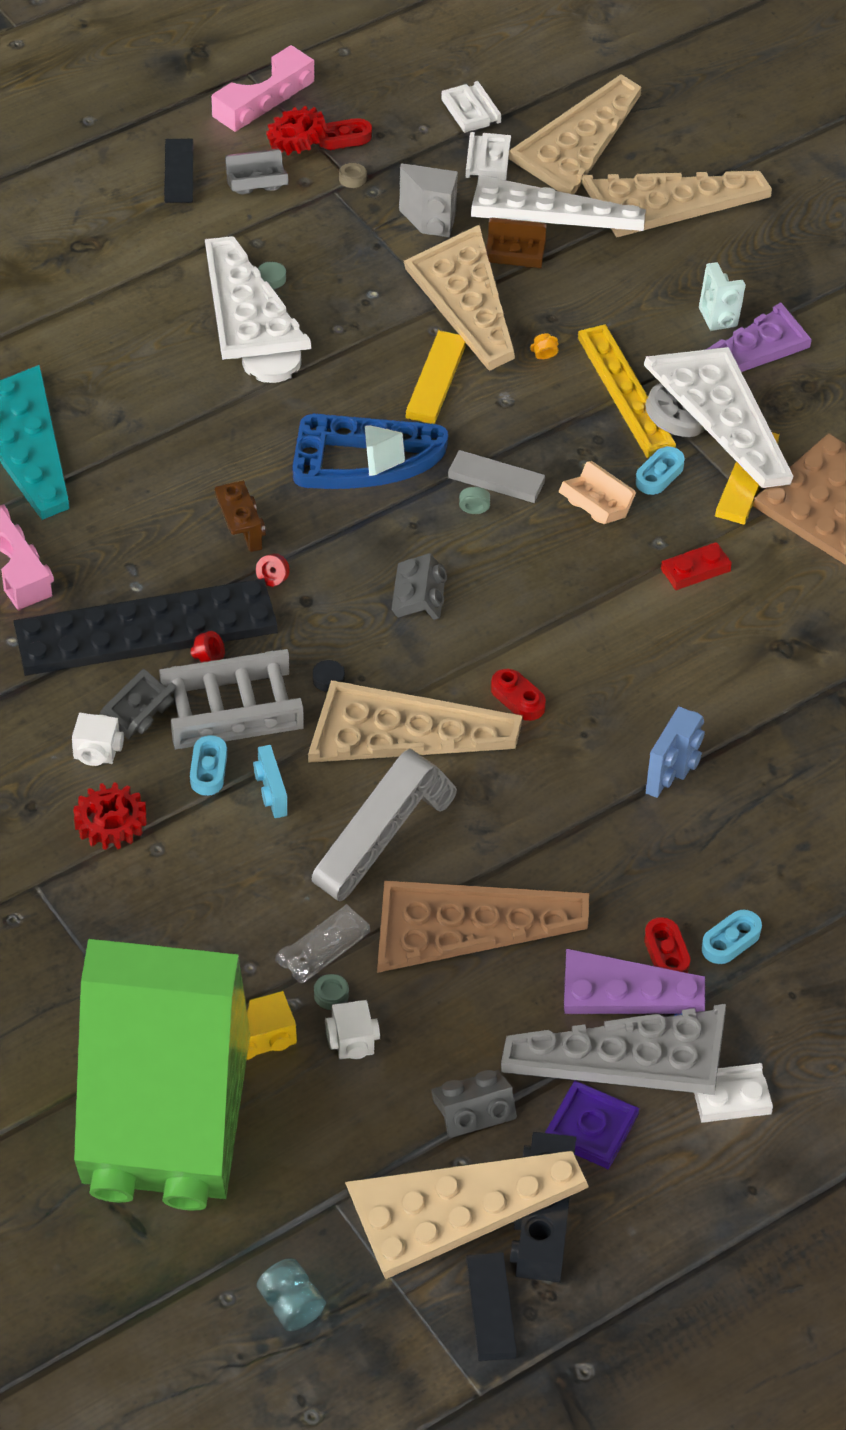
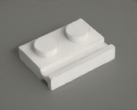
(471, 106)
(488, 155)
(738, 1094)

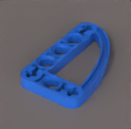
(429, 451)

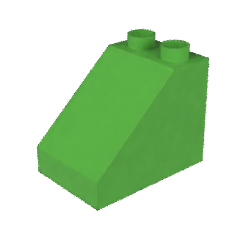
(159, 1071)

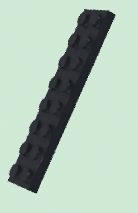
(143, 626)

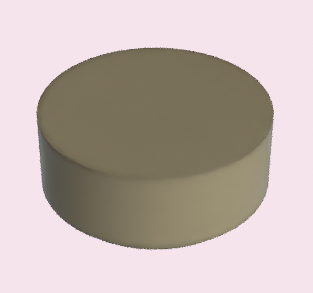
(352, 175)

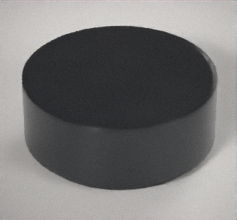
(325, 672)

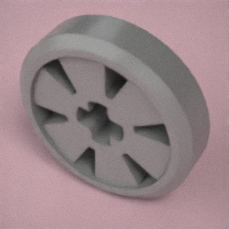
(671, 414)

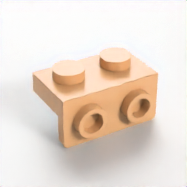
(599, 494)

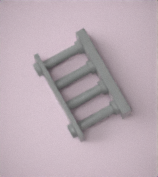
(239, 722)

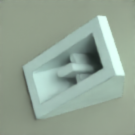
(384, 449)

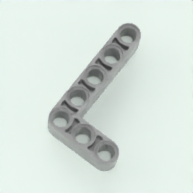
(379, 820)

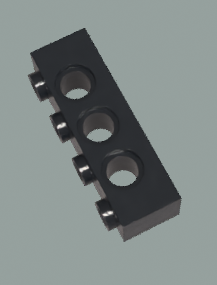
(544, 1257)

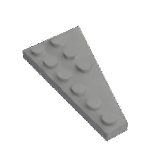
(632, 1051)

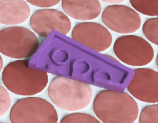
(766, 339)
(624, 987)

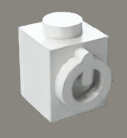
(96, 739)
(352, 1030)

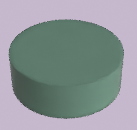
(273, 273)
(474, 500)
(331, 990)

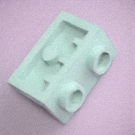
(720, 298)

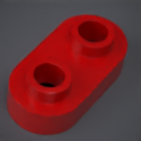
(346, 134)
(513, 690)
(669, 951)

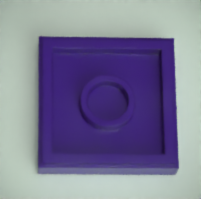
(595, 1121)

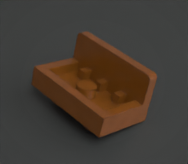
(516, 242)
(241, 513)

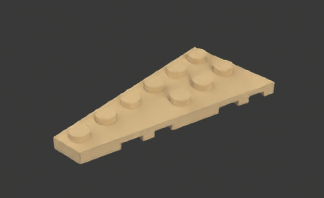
(578, 137)
(384, 723)
(437, 1210)

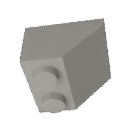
(428, 198)

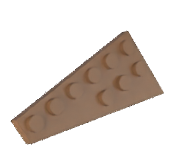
(454, 920)

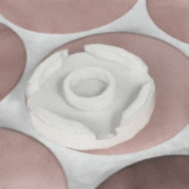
(273, 367)

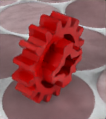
(297, 130)
(110, 815)

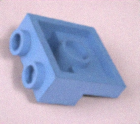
(675, 750)

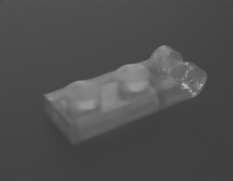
(323, 944)

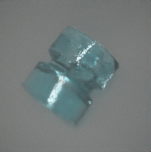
(291, 1295)

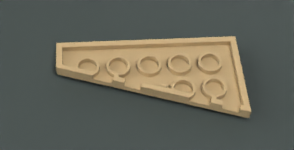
(677, 198)
(464, 290)

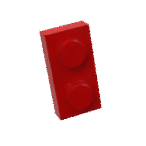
(696, 566)

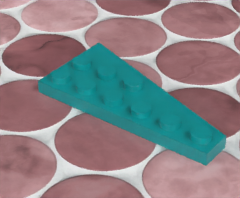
(29, 443)

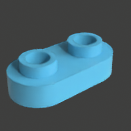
(660, 470)
(206, 767)
(729, 939)

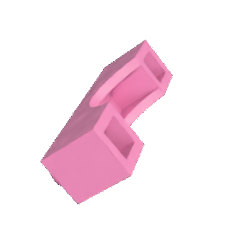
(241, 104)
(24, 575)

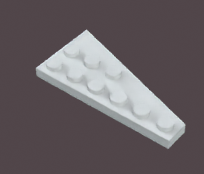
(535, 204)
(246, 308)
(722, 402)

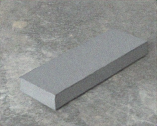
(496, 476)

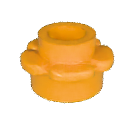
(545, 346)

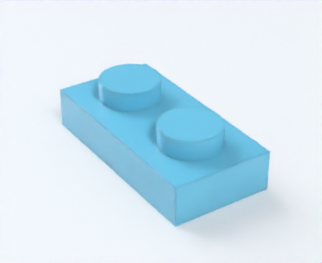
(273, 790)

